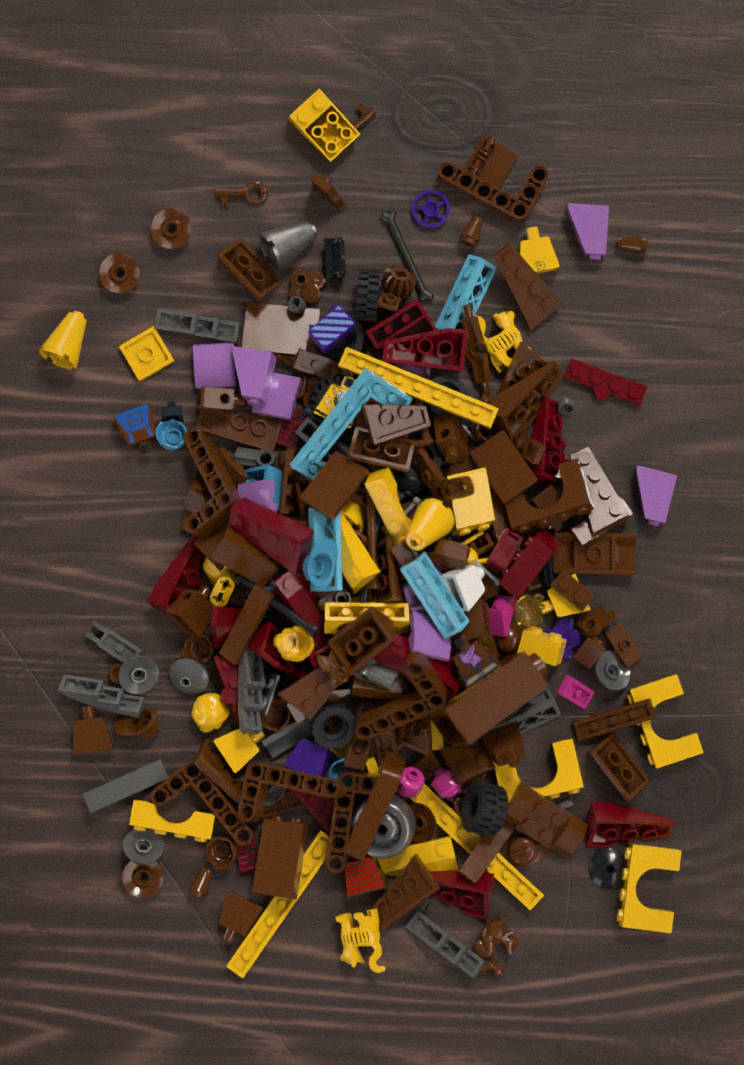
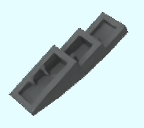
(197, 325)
(250, 684)
(103, 697)
(125, 786)
(446, 944)

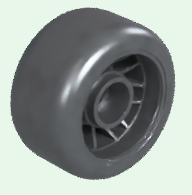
(400, 829)

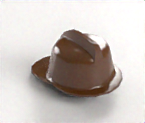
(139, 727)
(523, 850)

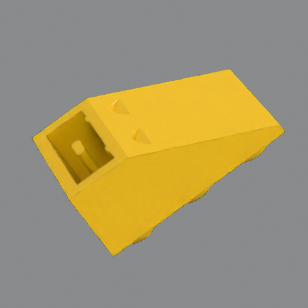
(323, 125)

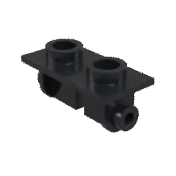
(334, 264)

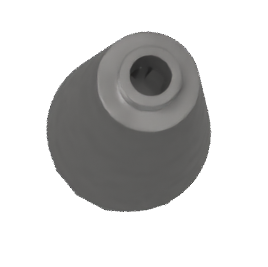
(286, 243)

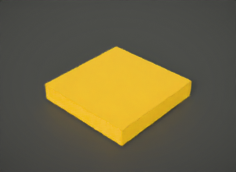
(146, 353)

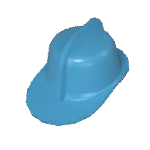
(321, 562)

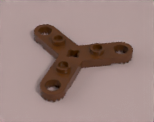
(441, 488)

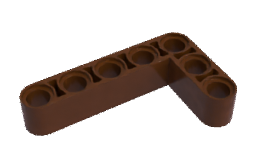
(495, 192)
(218, 481)
(411, 705)
(285, 780)
(208, 798)
(378, 801)
(346, 812)

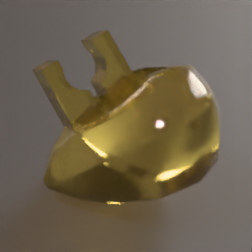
(528, 610)

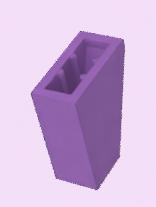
(590, 227)
(254, 373)
(655, 493)

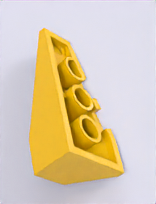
(356, 562)
(434, 853)

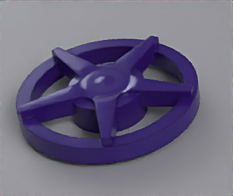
(430, 209)

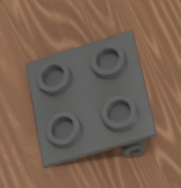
(272, 682)

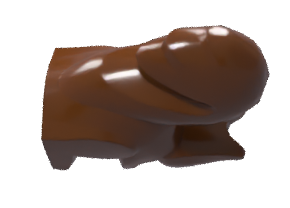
(493, 934)

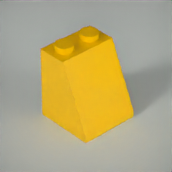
(476, 510)

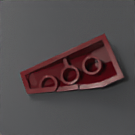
(460, 892)

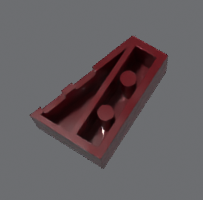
(407, 321)
(530, 562)

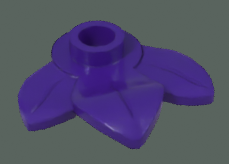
(574, 638)

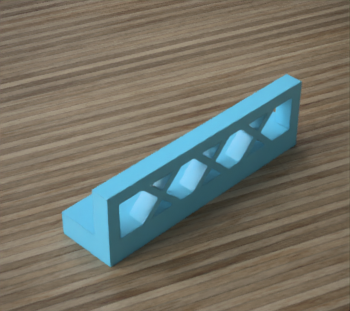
(463, 292)
(324, 529)
(434, 596)

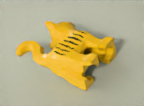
(502, 342)
(363, 935)

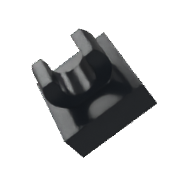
(172, 411)

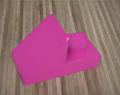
(501, 615)
(575, 692)

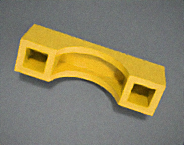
(384, 494)
(146, 815)

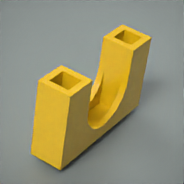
(664, 751)
(566, 778)
(639, 860)

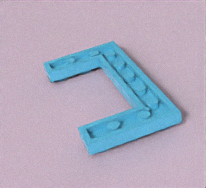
(367, 385)

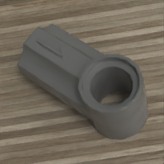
(253, 457)
(377, 674)

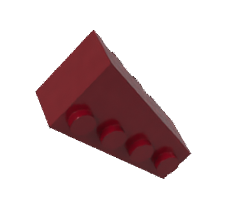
(273, 533)
(396, 657)

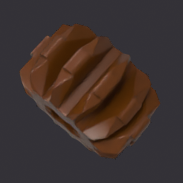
(398, 282)

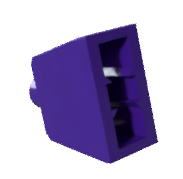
(309, 758)

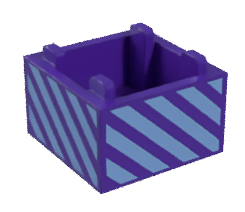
(331, 328)

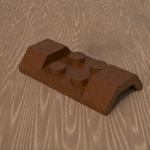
(605, 555)
(545, 821)

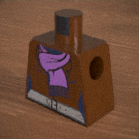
(474, 661)

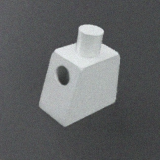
(465, 585)

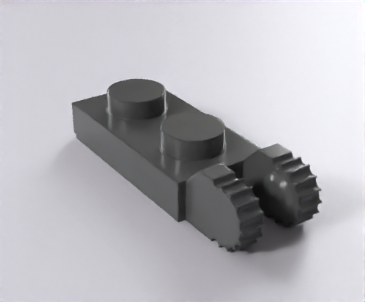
(114, 643)

